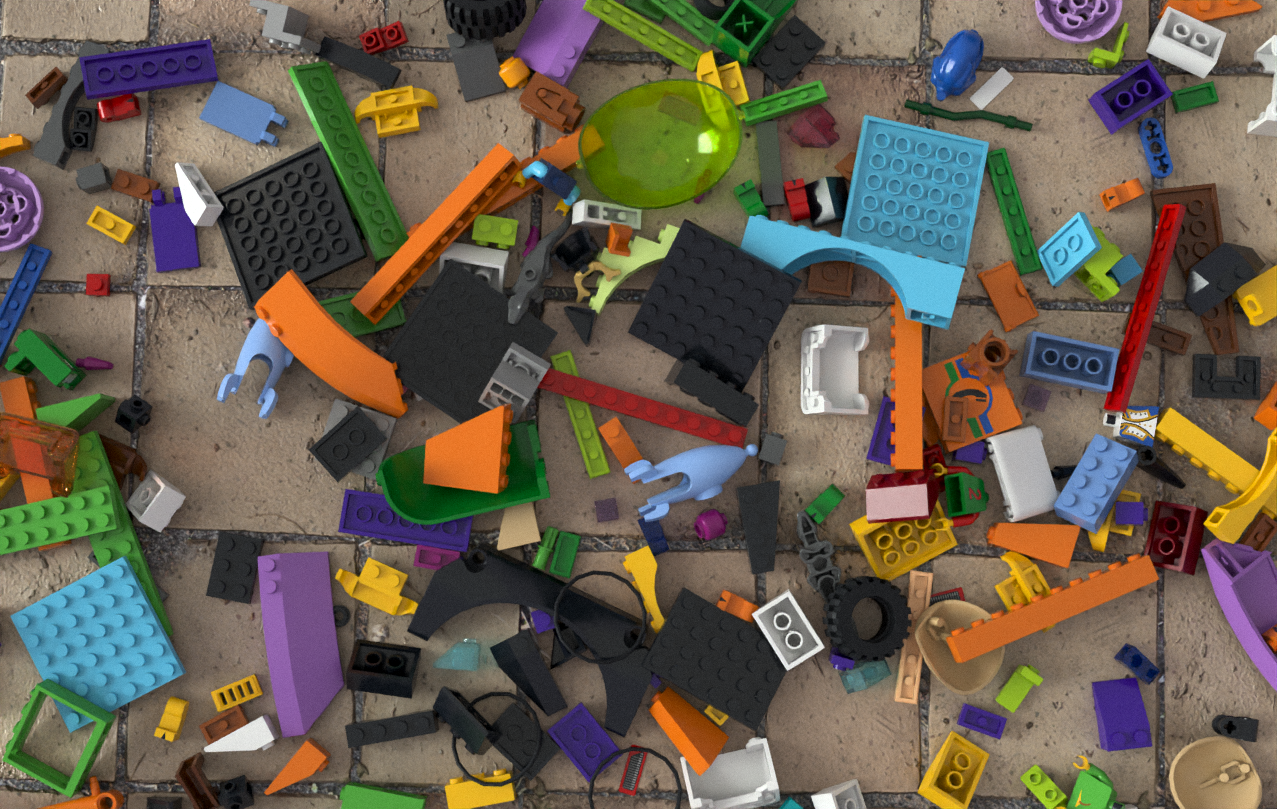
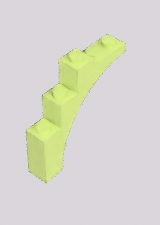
(643, 254)

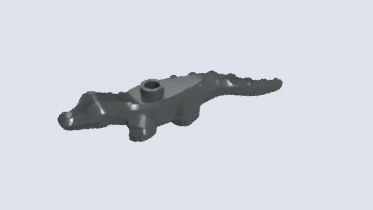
(534, 271)
(817, 556)

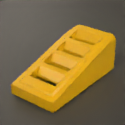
(218, 699)

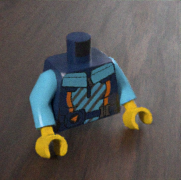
(552, 179)

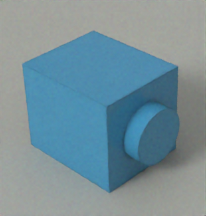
(1124, 270)

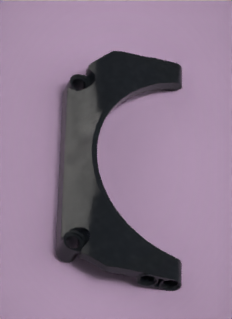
(508, 580)

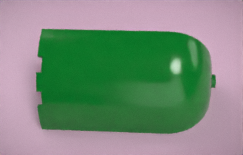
(434, 504)

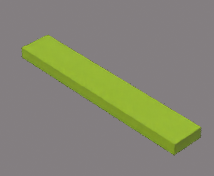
(645, 32)
(582, 422)

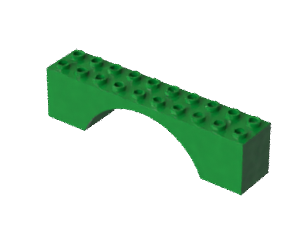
(749, 26)

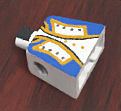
(1134, 426)

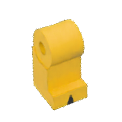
(172, 719)

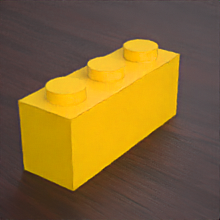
(469, 794)

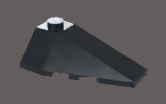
(526, 667)

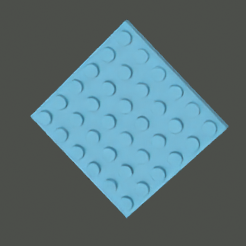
(915, 190)
(99, 640)

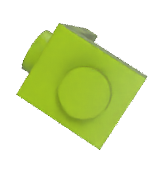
(1103, 58)
(1018, 687)
(1044, 788)

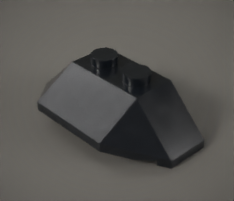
(1220, 276)

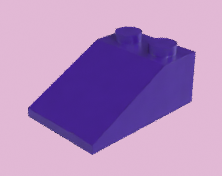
(1121, 715)

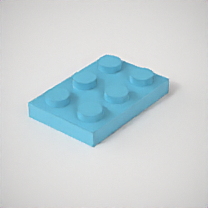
(1069, 249)

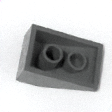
(476, 66)

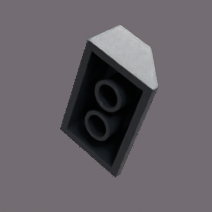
(383, 668)
(465, 721)

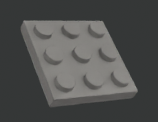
(385, 423)

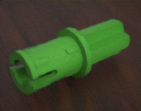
(545, 548)

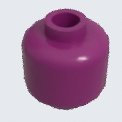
(710, 524)

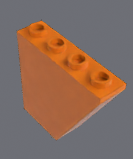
(472, 453)

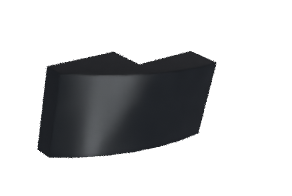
(85, 127)

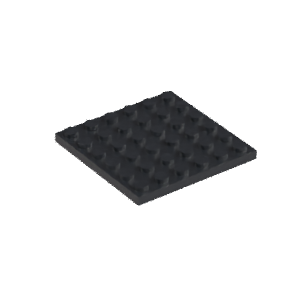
(287, 221)
(714, 304)
(459, 341)

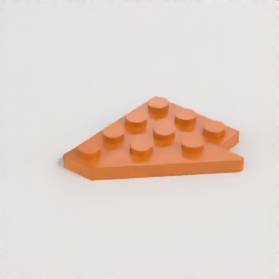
(1212, 9)

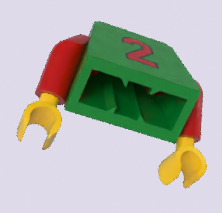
(964, 496)

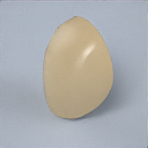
(930, 635)
(1215, 776)

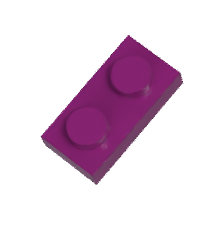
(434, 557)

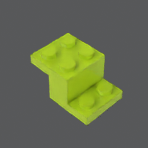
(1093, 271)

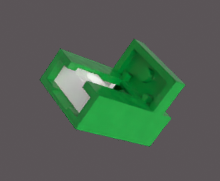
(41, 352)

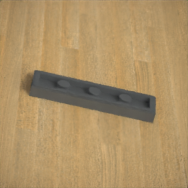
(769, 163)

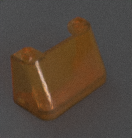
(39, 450)

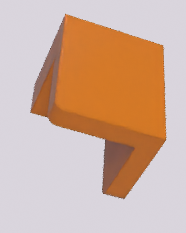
(618, 239)

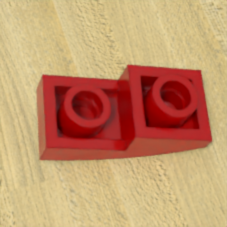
(383, 39)
(931, 456)

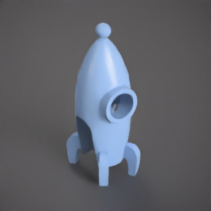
(262, 346)
(702, 470)

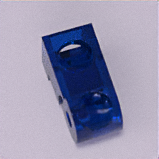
(654, 536)
(1137, 663)

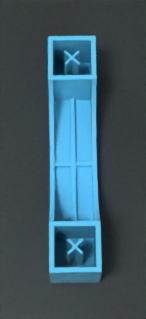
(923, 285)

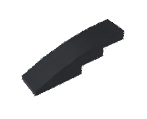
(358, 62)

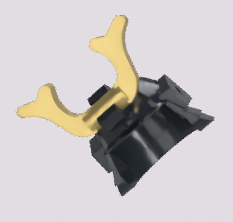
(579, 255)

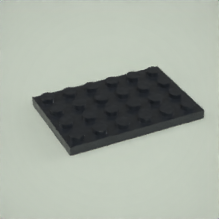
(716, 659)

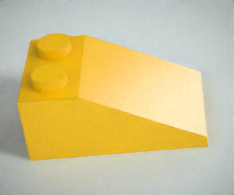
(954, 773)

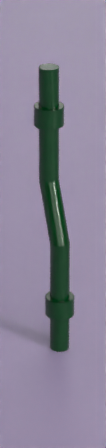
(1009, 121)

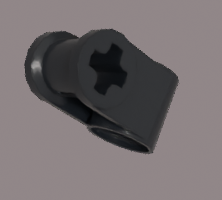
(1238, 727)

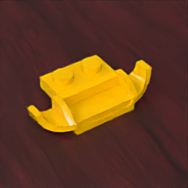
(727, 77)
(395, 109)
(1099, 540)
(1023, 583)
(379, 587)

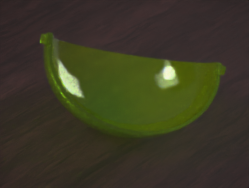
(660, 143)

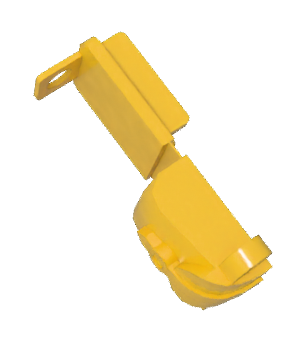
(1259, 297)

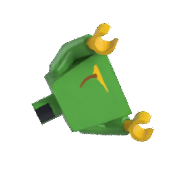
(1092, 789)

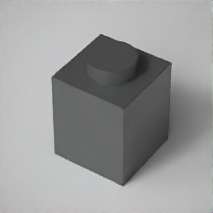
(94, 178)
(772, 448)

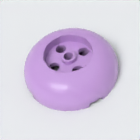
(1074, 29)
(27, 204)

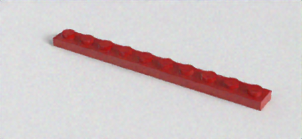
(1145, 307)
(643, 408)

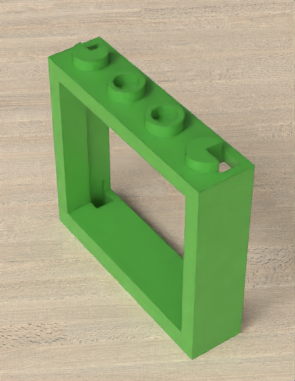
(38, 769)

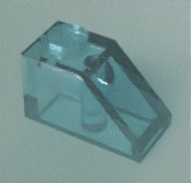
(461, 656)
(864, 675)

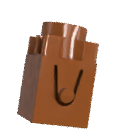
(552, 103)
(976, 359)

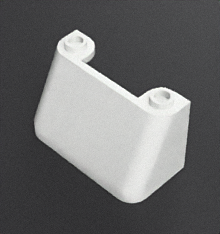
(1267, 121)
(832, 370)
(1022, 472)
(734, 779)

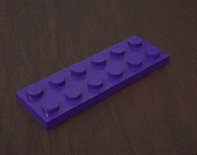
(148, 69)
(373, 517)

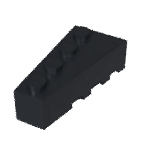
(712, 391)
(759, 522)

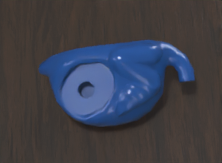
(957, 64)

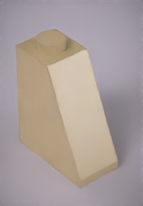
(519, 527)

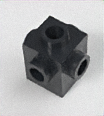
(133, 414)
(236, 793)

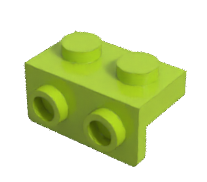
(494, 230)

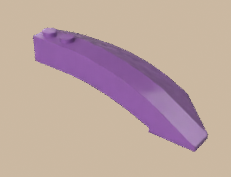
(558, 39)
(1248, 596)
(300, 636)

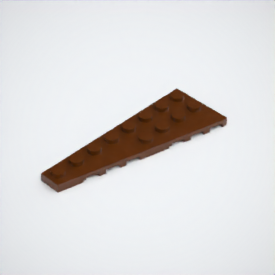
(1197, 238)

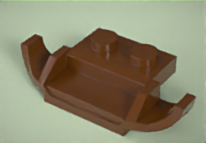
(123, 460)

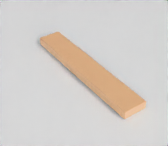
(910, 655)

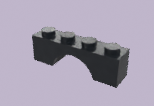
(391, 728)

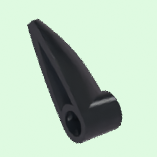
(1157, 468)

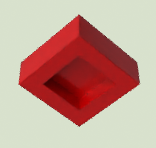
(98, 285)

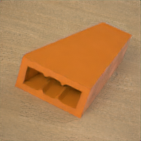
(1042, 542)
(688, 729)

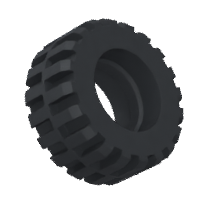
(484, 17)
(893, 624)

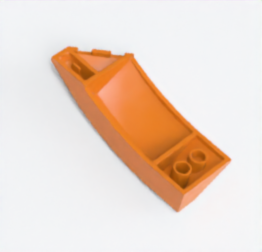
(329, 348)

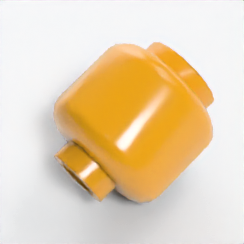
(514, 72)

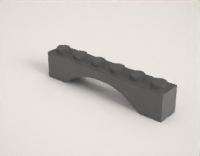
(55, 140)

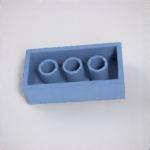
(1069, 362)
(1096, 483)

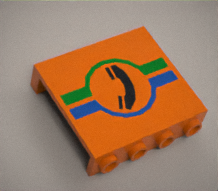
(989, 407)

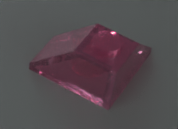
(814, 129)

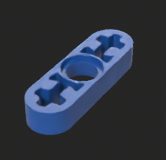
(1144, 136)

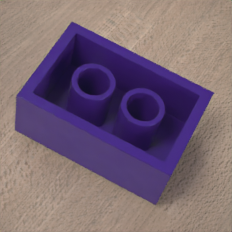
(1130, 96)

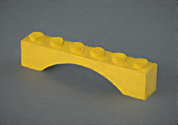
(1231, 519)
(644, 567)

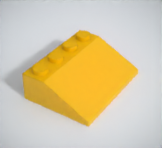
(902, 545)

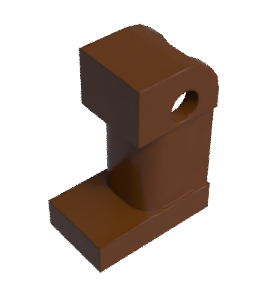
(196, 783)

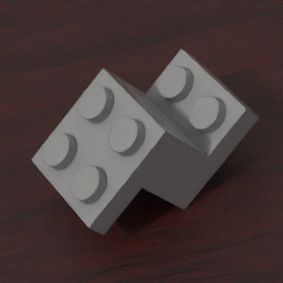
(285, 26)
(514, 380)

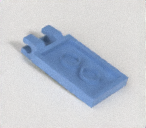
(241, 115)

